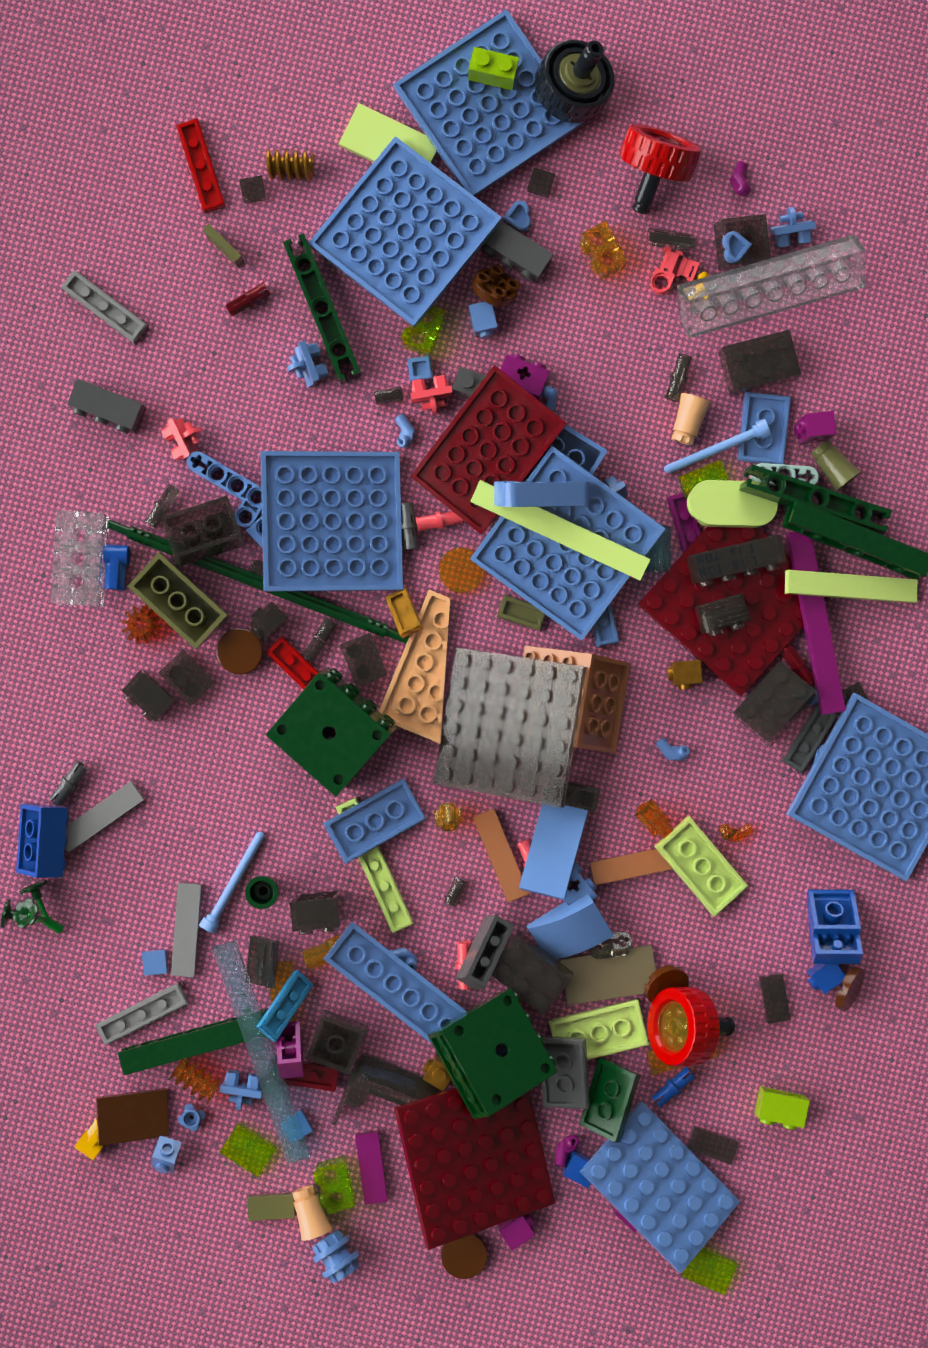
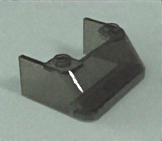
(384, 1081)

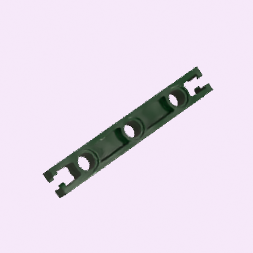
(317, 295)
(792, 489)
(856, 540)
(181, 1045)

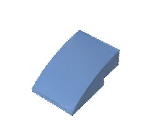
(570, 928)

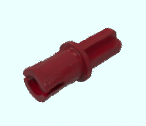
(247, 299)
(797, 664)

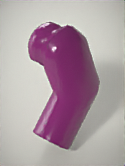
(738, 181)
(564, 1148)

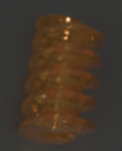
(195, 1079)

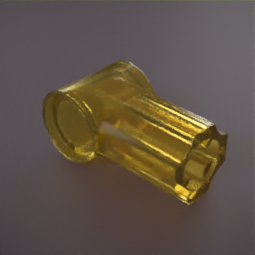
(314, 956)

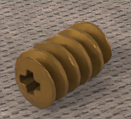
(290, 165)

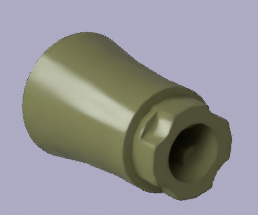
(834, 465)

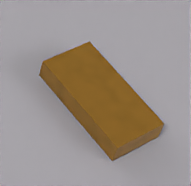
(404, 612)

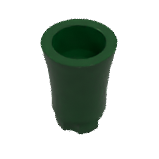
(256, 897)

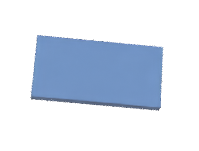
(374, 821)
(553, 851)

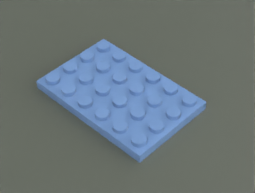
(660, 1187)

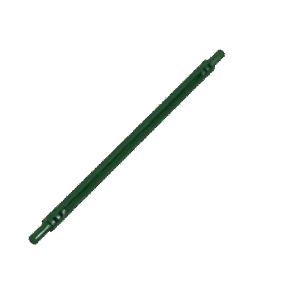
(256, 581)

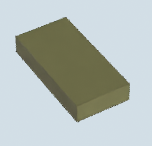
(223, 245)
(521, 613)
(270, 1206)

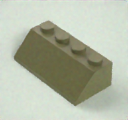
(179, 600)

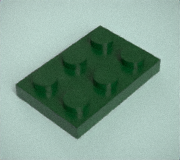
(610, 1100)

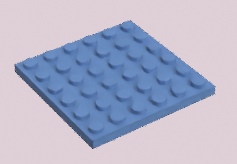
(478, 126)
(405, 231)
(331, 521)
(553, 576)
(870, 788)

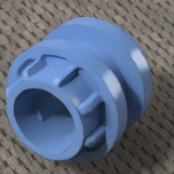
(335, 1256)

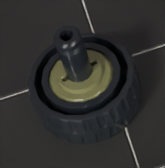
(574, 80)

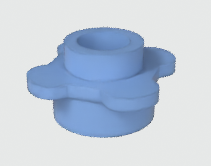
(192, 1124)

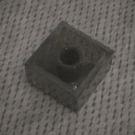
(752, 229)
(336, 1042)

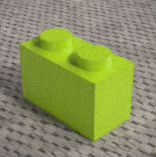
(493, 68)
(781, 1108)

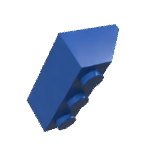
(42, 840)

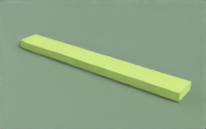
(566, 533)

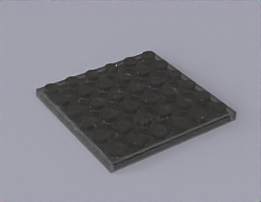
(510, 726)

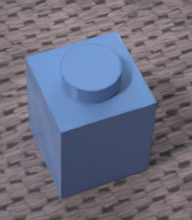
(483, 320)

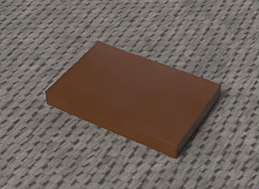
(132, 1116)

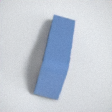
(227, 483)
(541, 493)

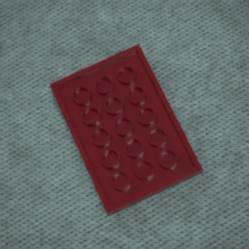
(491, 439)

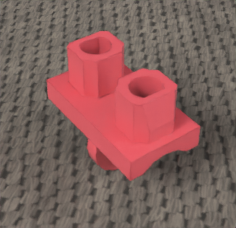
(441, 390)
(184, 435)

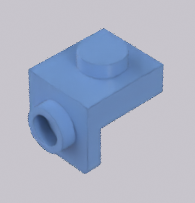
(165, 1155)

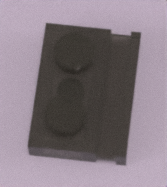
(662, 237)
(363, 659)
(187, 677)
(262, 961)

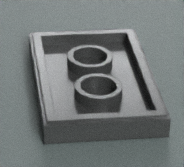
(570, 1084)

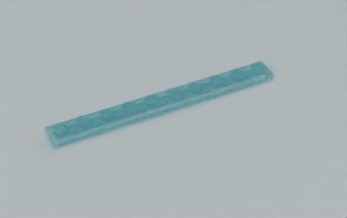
(261, 1051)

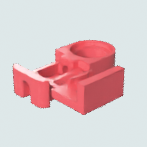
(675, 266)

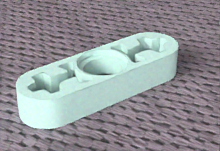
(791, 469)

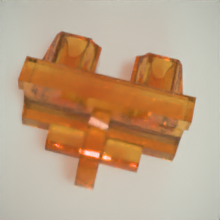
(654, 819)

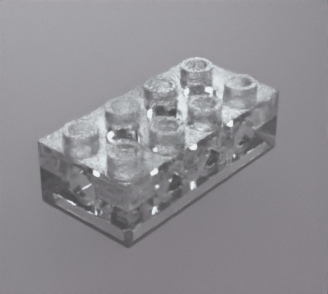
(67, 550)

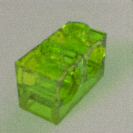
(428, 330)
(339, 1184)

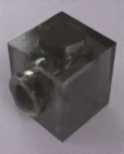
(267, 621)

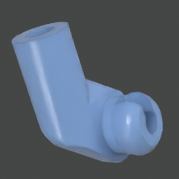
(672, 753)

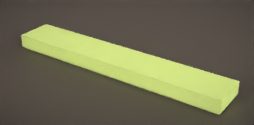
(850, 586)
(382, 883)

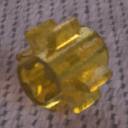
(448, 816)

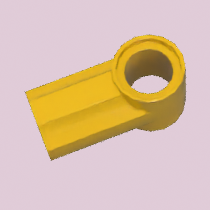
(88, 1142)

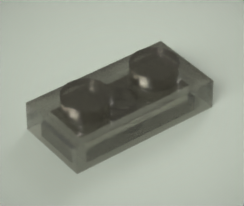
(774, 998)

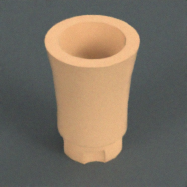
(689, 418)
(310, 1213)

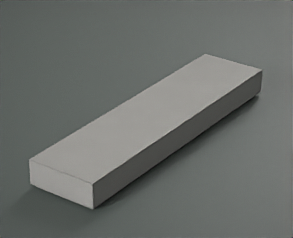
(104, 306)
(102, 815)
(186, 929)
(142, 1013)

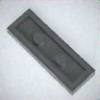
(808, 739)

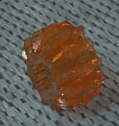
(146, 618)

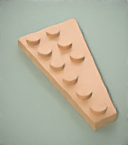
(419, 680)

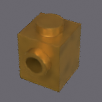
(685, 673)
(436, 1073)

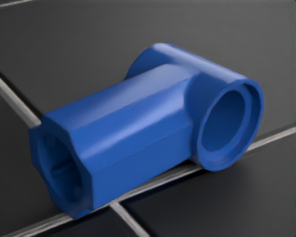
(116, 561)

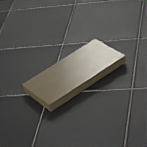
(608, 977)

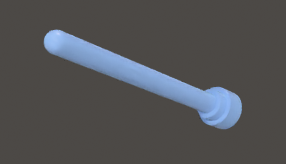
(759, 430)
(211, 921)

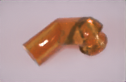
(733, 834)

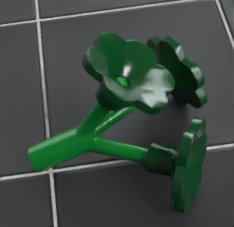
(27, 911)

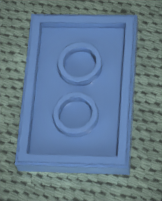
(775, 411)

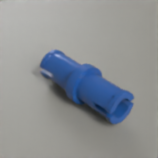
(673, 1087)

